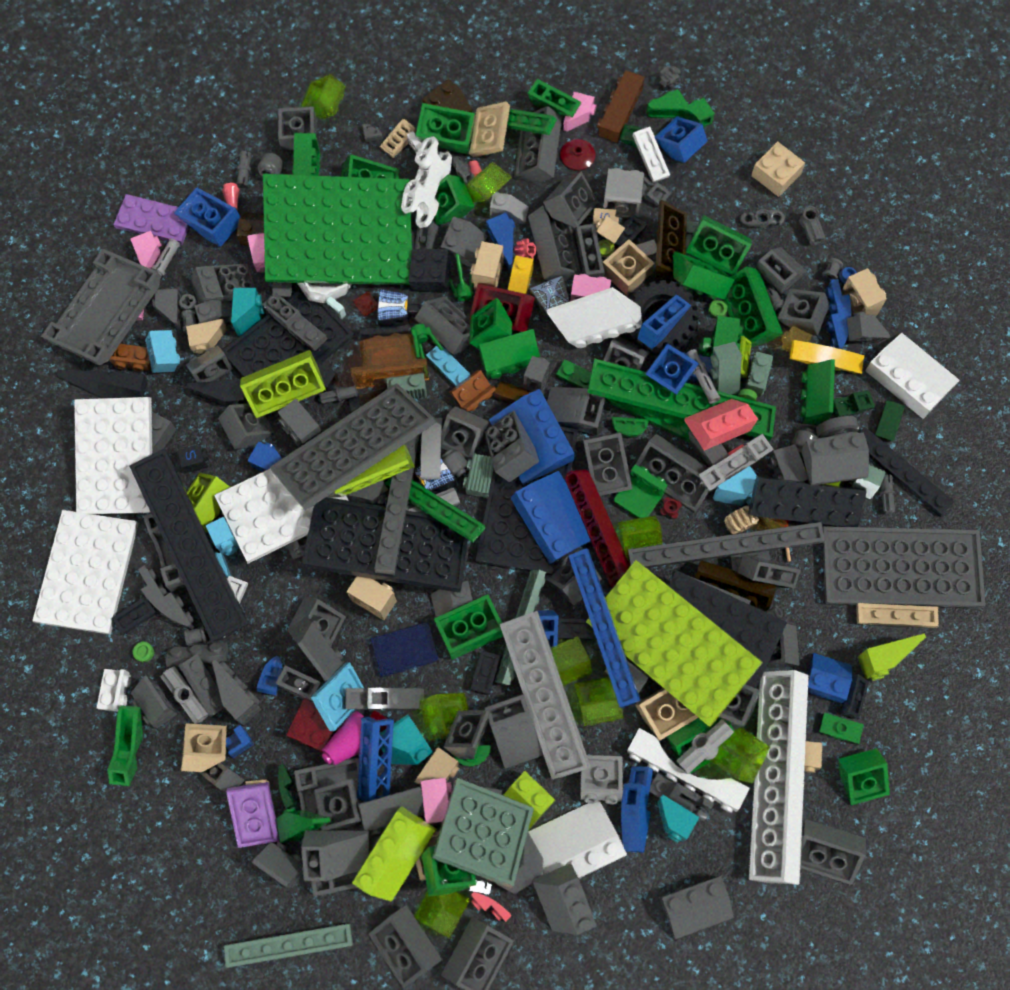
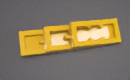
(813, 353)

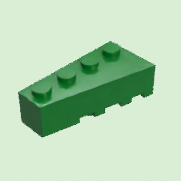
(306, 154)

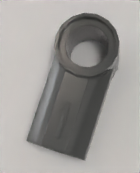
(812, 226)

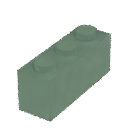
(726, 368)

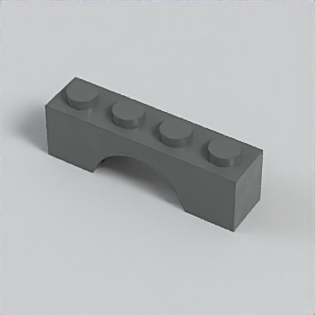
(168, 568)

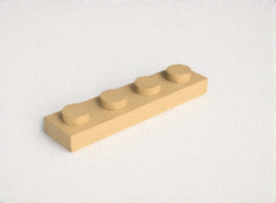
(897, 615)

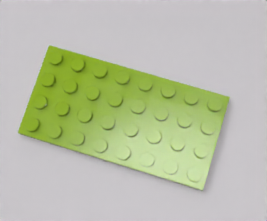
(678, 644)

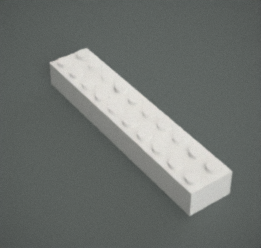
(780, 779)

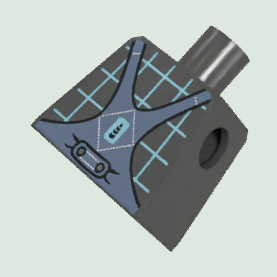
(549, 295)

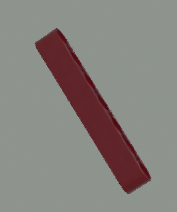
(598, 525)

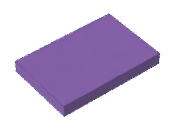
(253, 814)

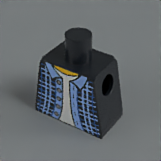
(395, 308)
(436, 486)

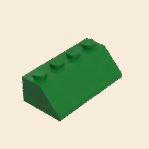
(752, 305)

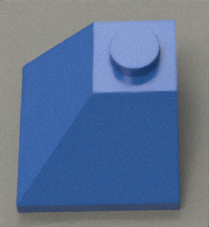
(672, 369)

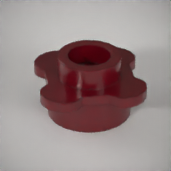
(676, 505)

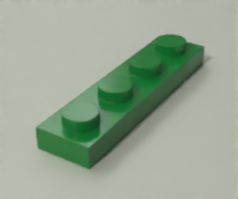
(530, 121)

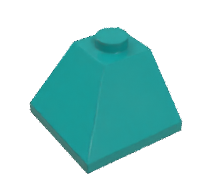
(408, 743)

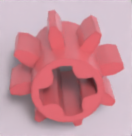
(525, 249)

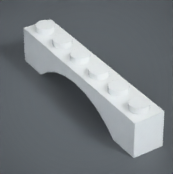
(724, 791)

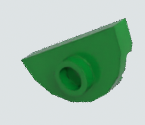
(703, 347)
(629, 426)
(481, 755)

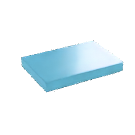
(331, 696)

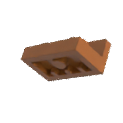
(131, 357)
(472, 391)

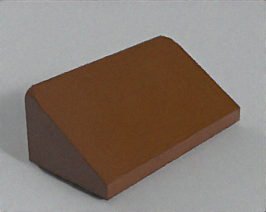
(509, 392)

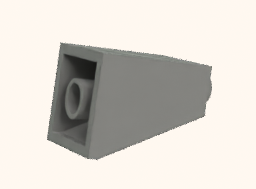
(624, 192)

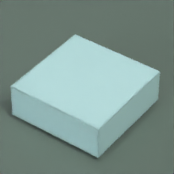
(336, 307)

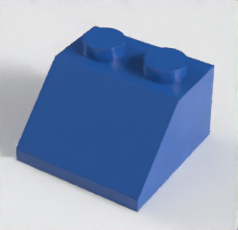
(681, 138)
(829, 678)

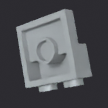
(602, 779)

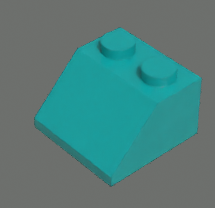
(246, 309)
(676, 819)

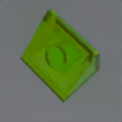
(487, 182)
(571, 660)

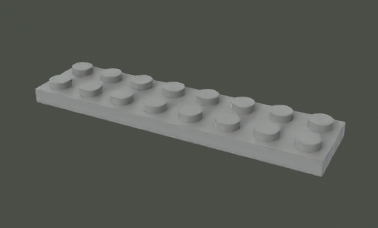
(545, 695)

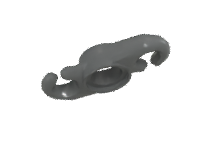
(756, 223)

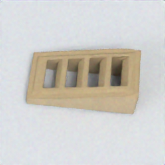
(394, 135)

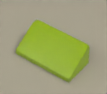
(745, 348)

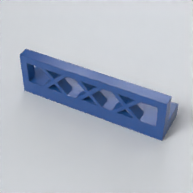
(370, 760)

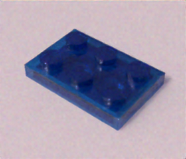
(404, 649)

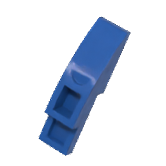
(840, 311)
(634, 809)

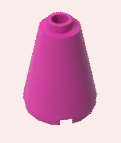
(345, 741)

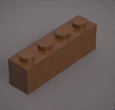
(621, 106)

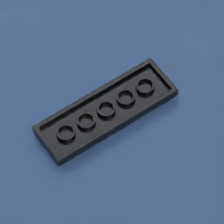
(806, 502)

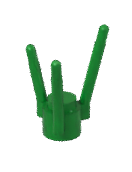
(463, 291)
(420, 336)

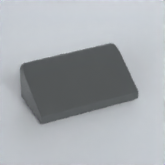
(427, 237)

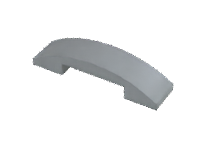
(431, 451)
(736, 462)

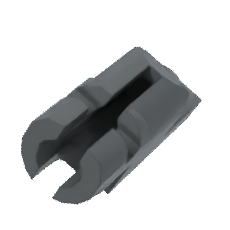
(680, 795)

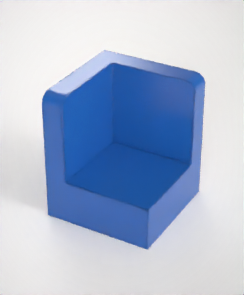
(238, 742)

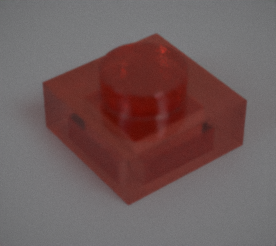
(366, 303)

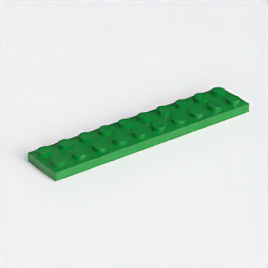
(637, 389)

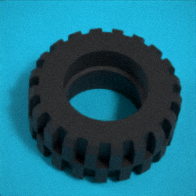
(659, 295)

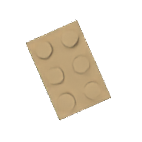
(489, 129)

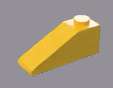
(521, 274)

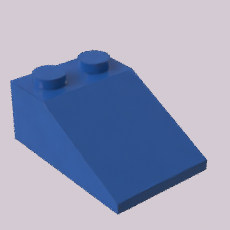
(209, 216)

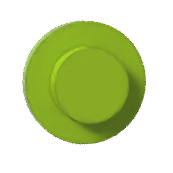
(606, 248)

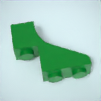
(674, 105)
(127, 741)

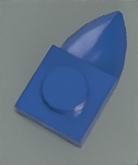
(269, 677)

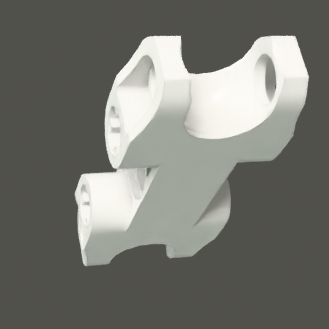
(422, 190)

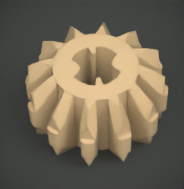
(740, 521)

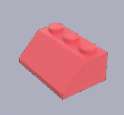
(721, 423)

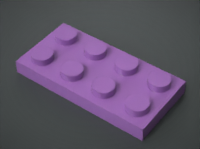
(145, 215)

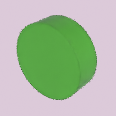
(717, 308)
(748, 394)
(143, 652)

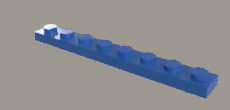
(604, 628)

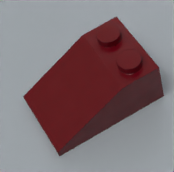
(516, 304)

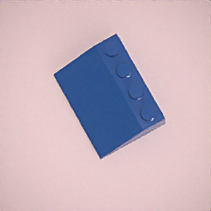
(543, 430)
(551, 516)

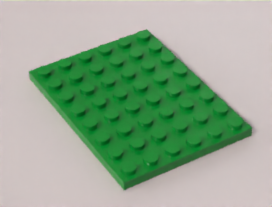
(336, 230)

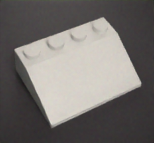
(596, 317)
(911, 375)
(579, 838)

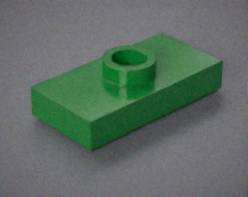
(841, 728)

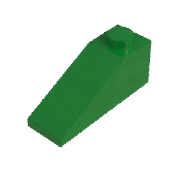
(546, 95)
(294, 823)

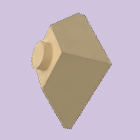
(203, 747)

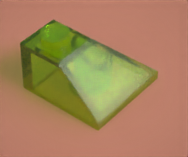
(442, 912)

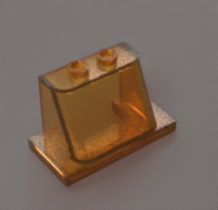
(387, 358)

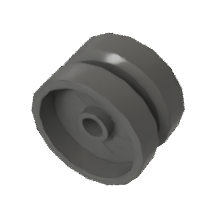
(838, 427)

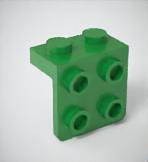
(645, 492)

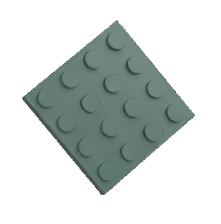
(483, 833)

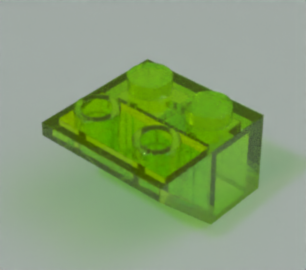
(741, 755)

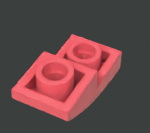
(481, 901)

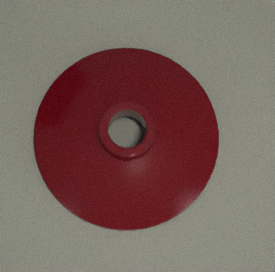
(574, 160)

